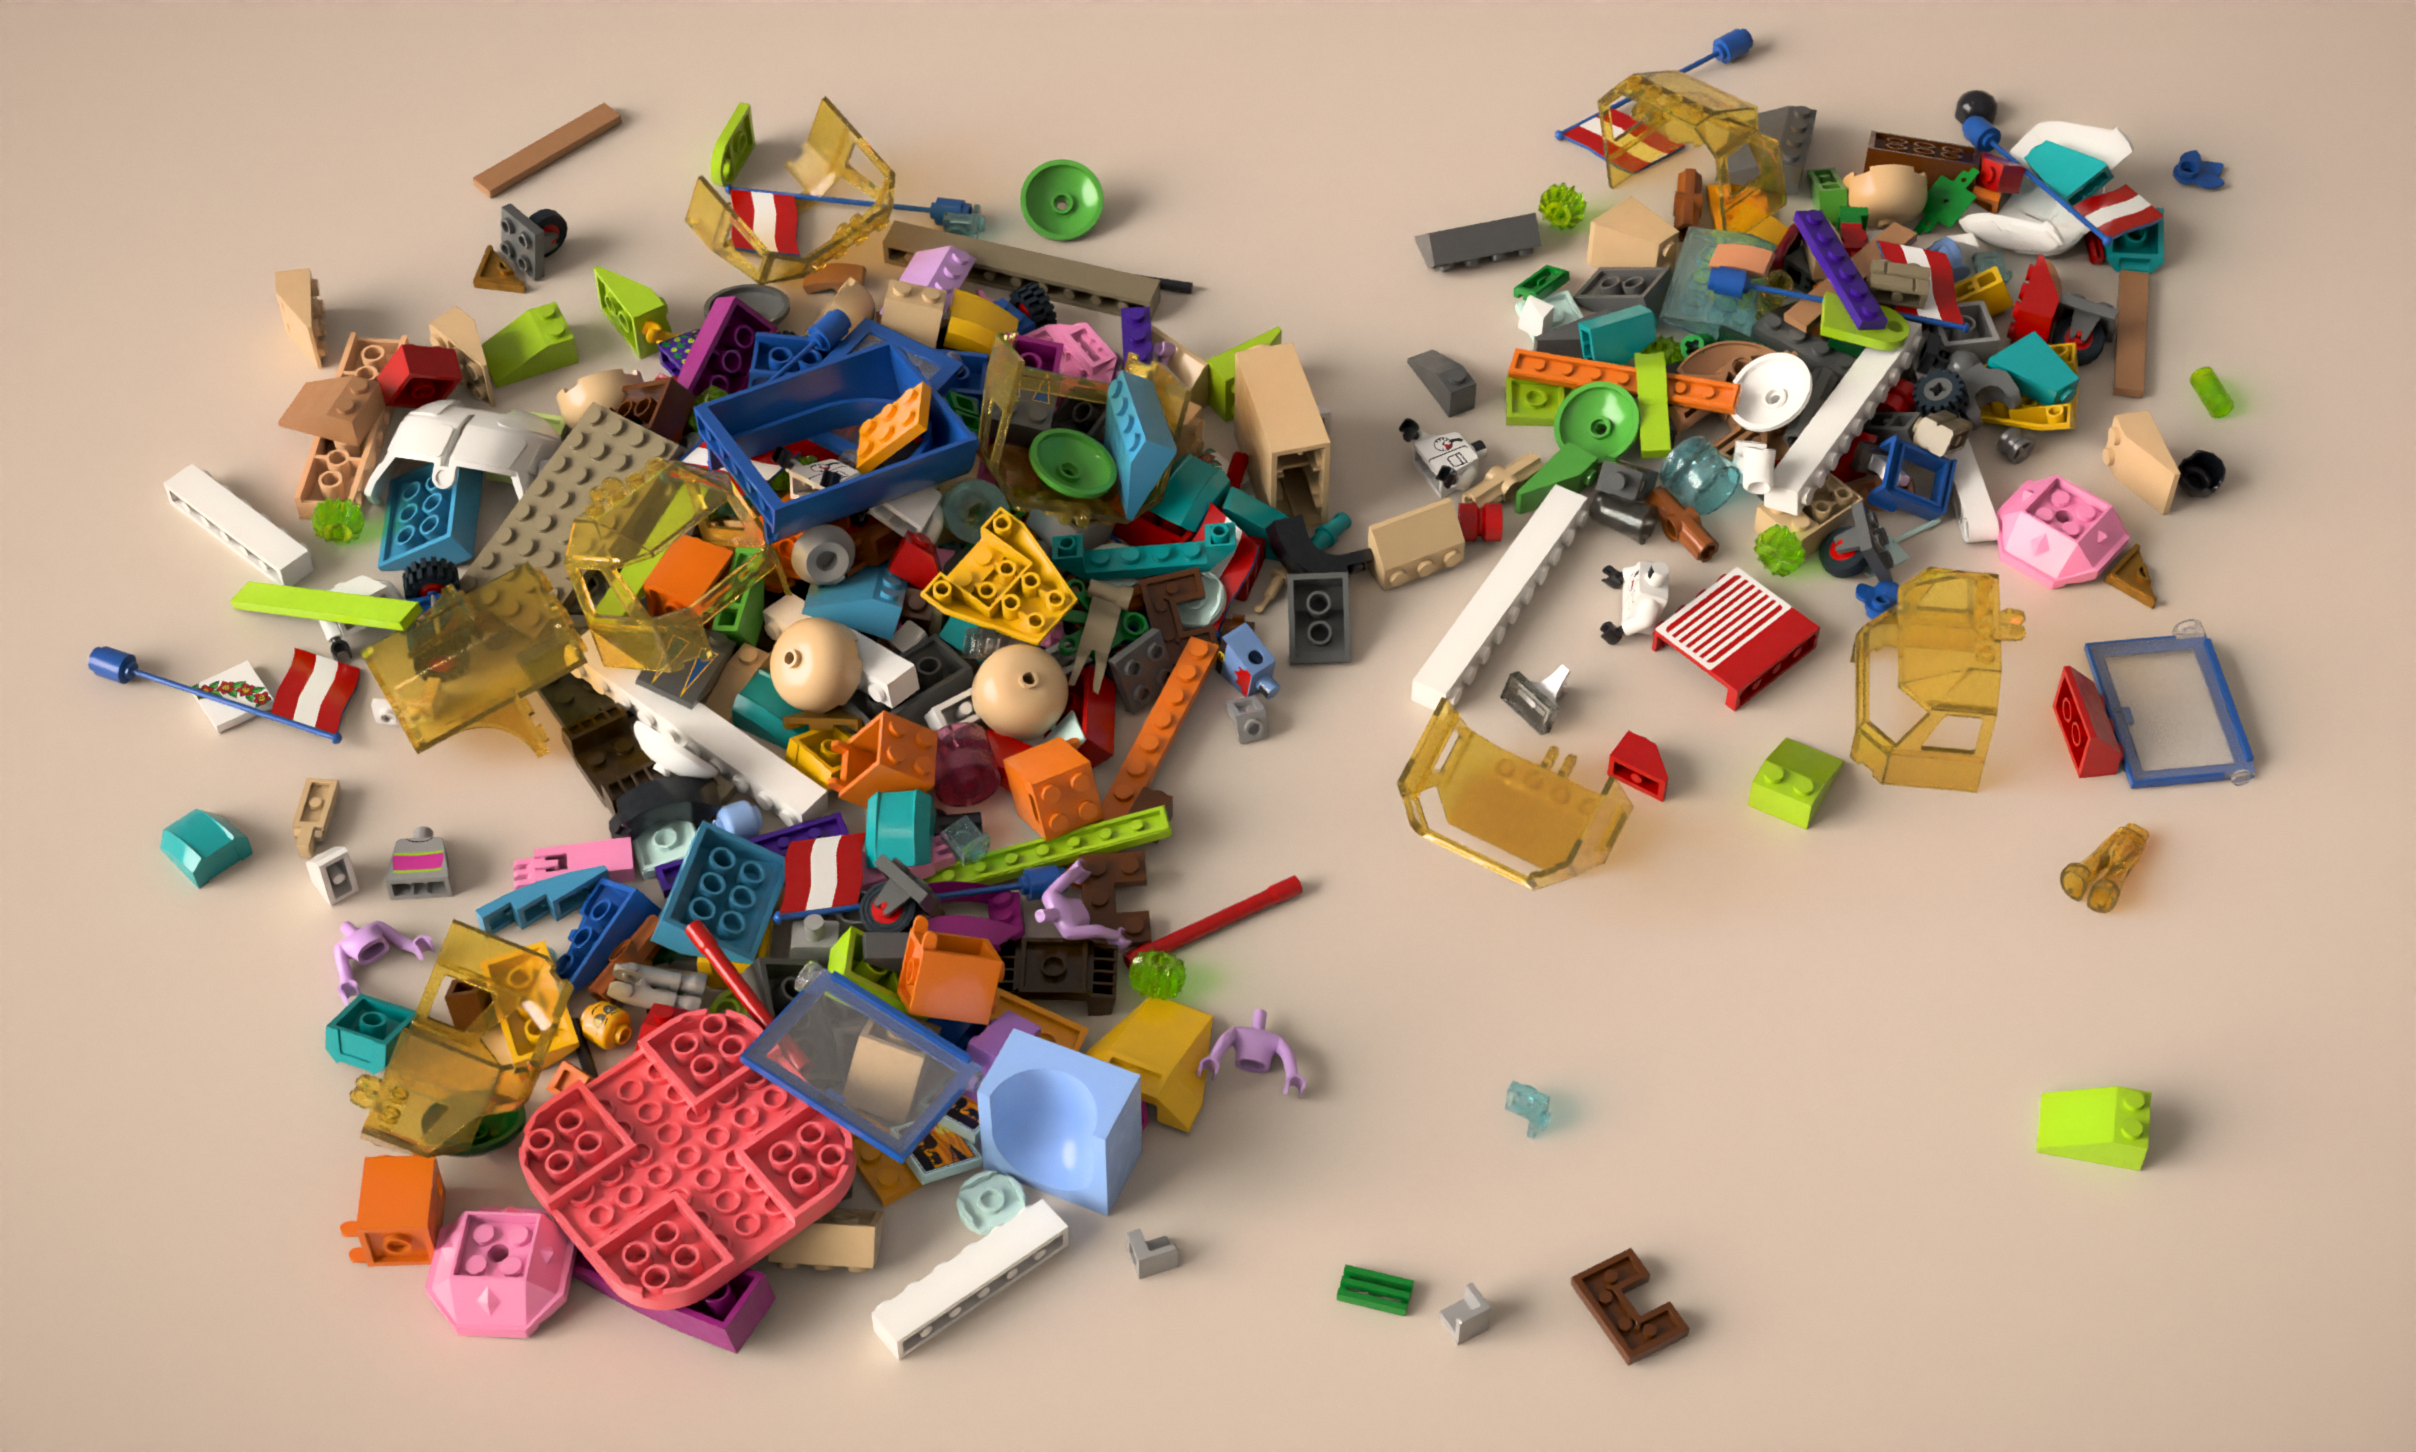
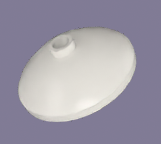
(1772, 391)
(670, 756)

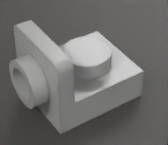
(1249, 719)

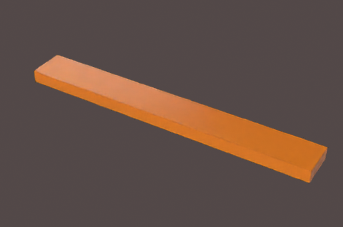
(1576, 372)

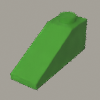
(1827, 192)
(1568, 468)
(744, 616)

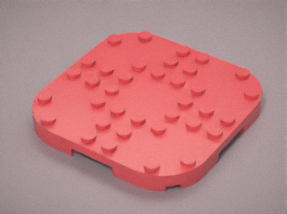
(683, 1163)

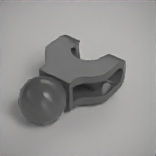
(1982, 385)

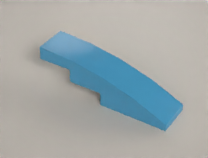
(553, 895)

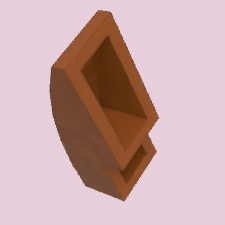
(873, 546)

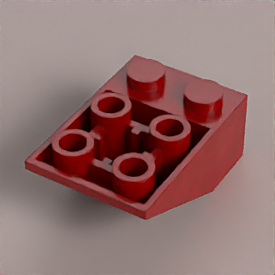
(2037, 304)

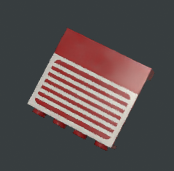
(1739, 635)

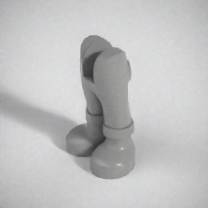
(646, 977)

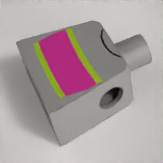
(419, 868)

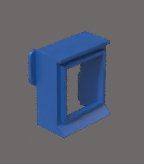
(1890, 497)

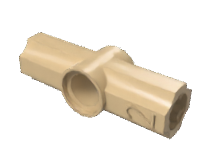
(1504, 482)

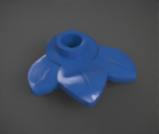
(2198, 172)
(1877, 598)

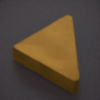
(497, 274)
(2132, 577)
(816, 721)

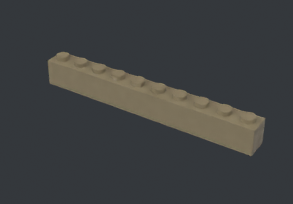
(1013, 268)

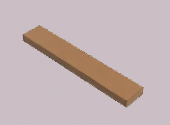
(547, 150)
(1807, 313)
(2131, 334)

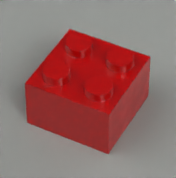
(419, 376)

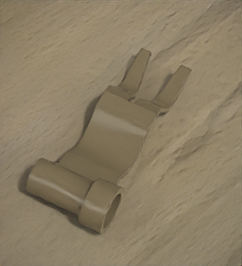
(1100, 627)

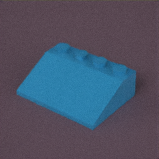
(1136, 439)
(430, 520)
(863, 602)
(728, 888)

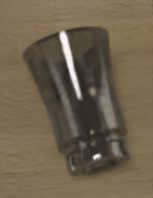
(1625, 516)

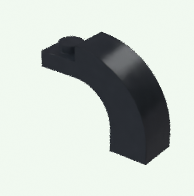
(1300, 555)
(664, 800)

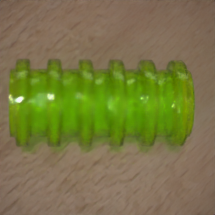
(2211, 392)

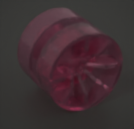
(964, 765)

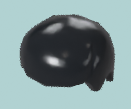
(1976, 104)
(2201, 474)

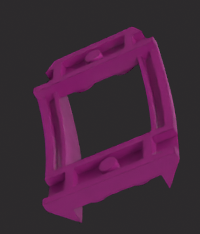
(1004, 912)

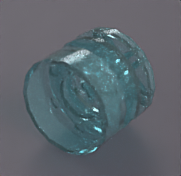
(1699, 475)
(971, 491)

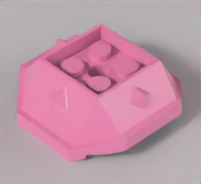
(1082, 352)
(2059, 532)
(503, 1296)

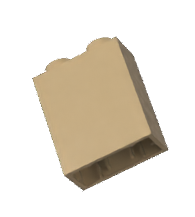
(1282, 432)

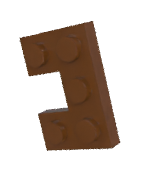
(1160, 601)
(1098, 893)
(1603, 1293)

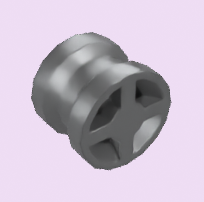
(2015, 445)

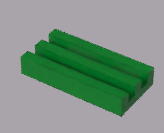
(1542, 283)
(1377, 1285)

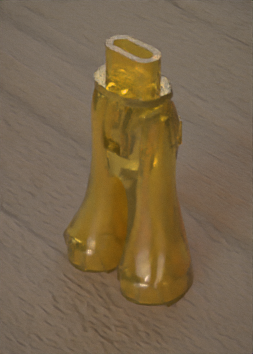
(2118, 854)

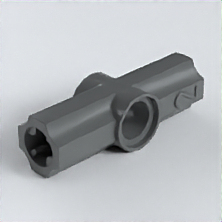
(1823, 384)

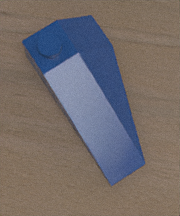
(609, 917)

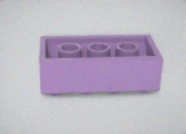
(939, 268)

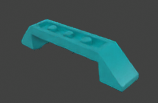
(1144, 561)

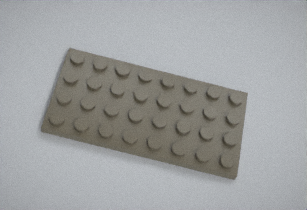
(542, 520)

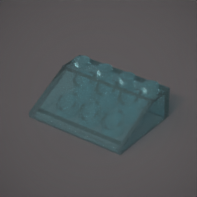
(1688, 300)

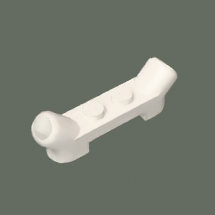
(1755, 466)

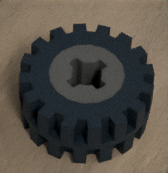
(1940, 392)

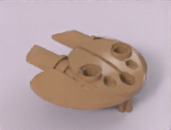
(1722, 363)

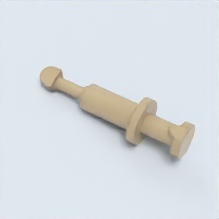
(1279, 578)

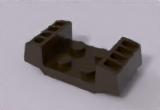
(609, 754)
(1062, 971)

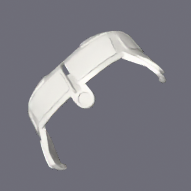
(2060, 229)
(489, 443)

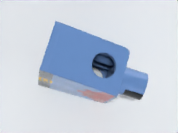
(1247, 663)

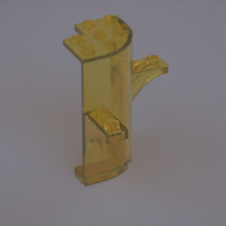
(477, 658)

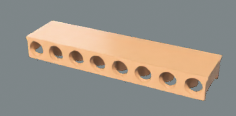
(337, 467)

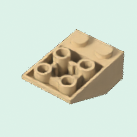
(302, 311)
(459, 332)
(1823, 515)

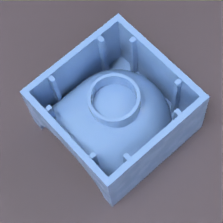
(1060, 1121)

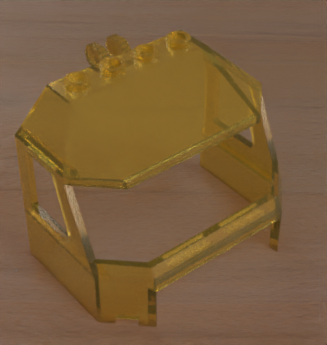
(1685, 111)
(816, 170)
(1011, 464)
(637, 523)
(1947, 664)
(1512, 803)
(447, 1076)

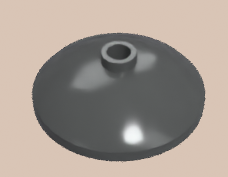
(764, 299)

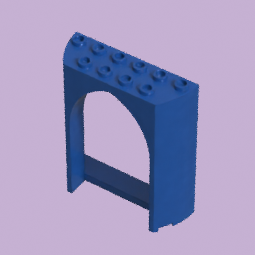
(822, 400)

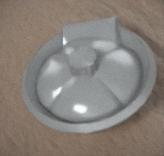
(823, 555)

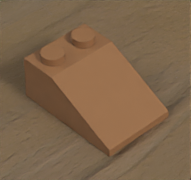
(336, 409)

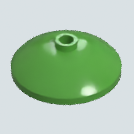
(1061, 183)
(1598, 407)
(1072, 463)

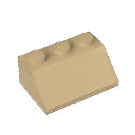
(1187, 367)
(1415, 544)
(837, 1239)

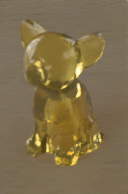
(1769, 301)

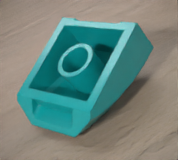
(2138, 249)
(1190, 491)
(760, 711)
(900, 827)
(204, 845)
(367, 1032)

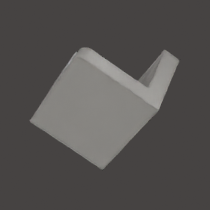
(1152, 1255)
(1467, 1316)

